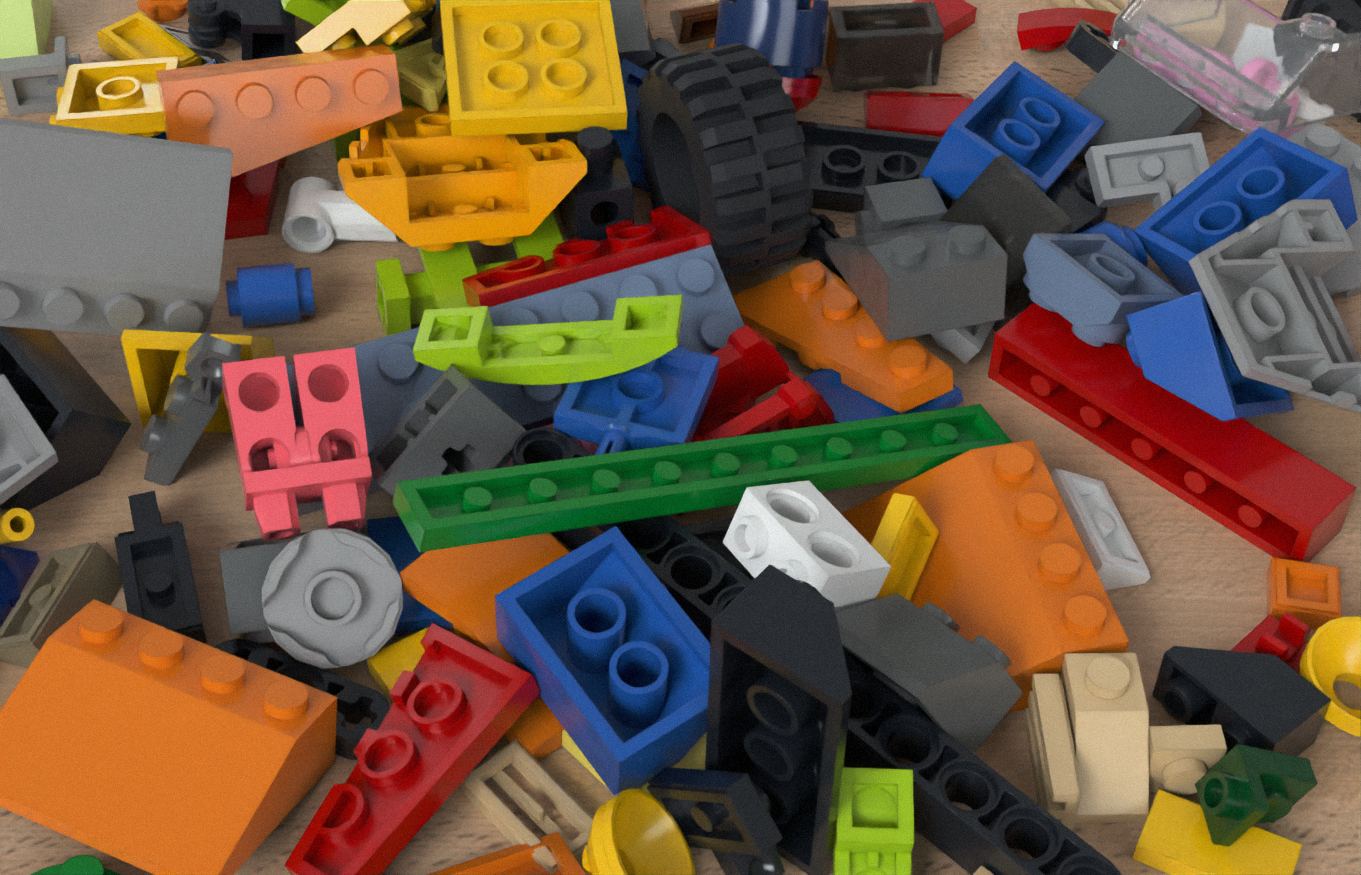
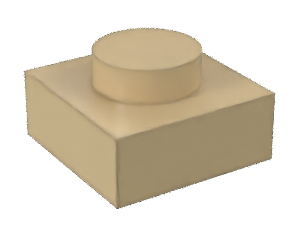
(1183, 756)

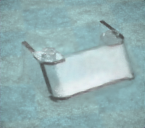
(1245, 60)

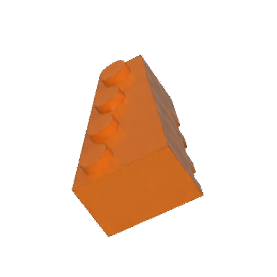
(279, 102)

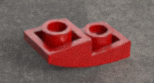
(1051, 27)

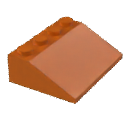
(1006, 560)
(159, 744)

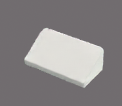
(1101, 530)

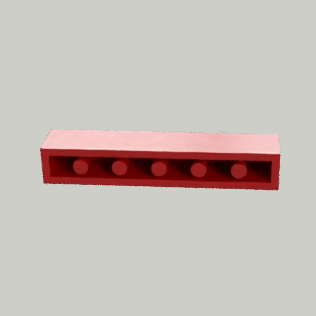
(1216, 466)

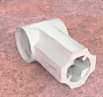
(323, 214)

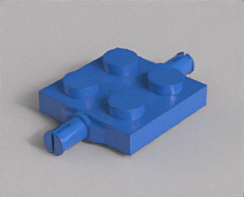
(641, 406)

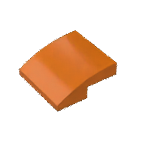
(464, 581)

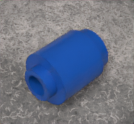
(270, 294)

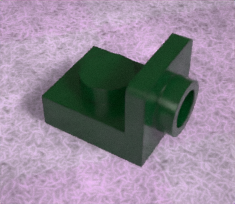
(1251, 788)

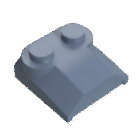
(1091, 284)

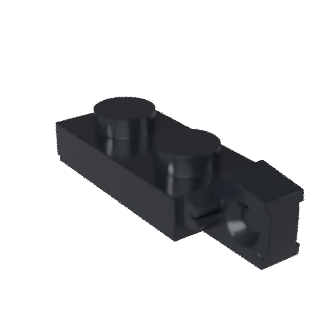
(158, 570)

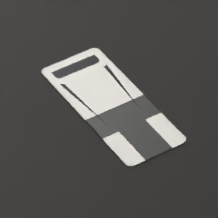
(182, 36)

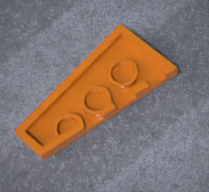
(831, 330)

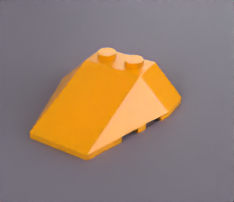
(456, 188)

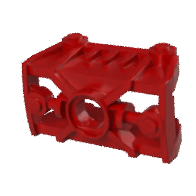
(746, 371)

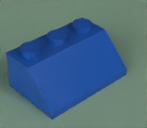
(1016, 118)
(1236, 192)
(1188, 355)
(611, 658)

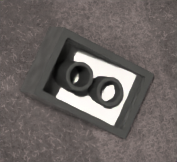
(924, 276)

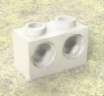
(807, 540)

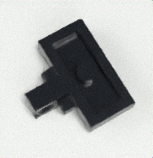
(724, 815)

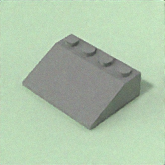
(109, 230)

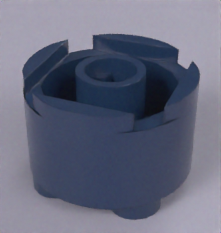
(782, 30)

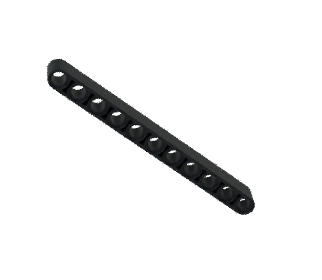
(884, 722)

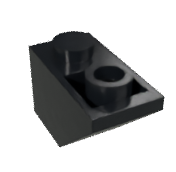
(1246, 693)

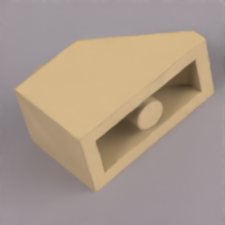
(1108, 735)

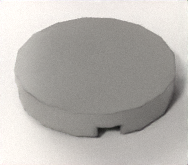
(332, 597)

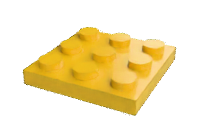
(531, 66)

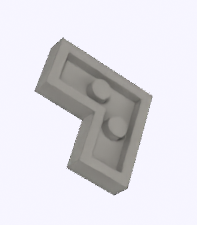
(1145, 169)

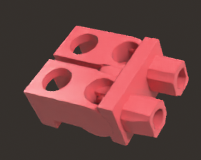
(303, 462)

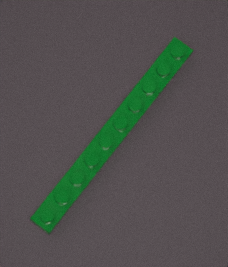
(681, 477)

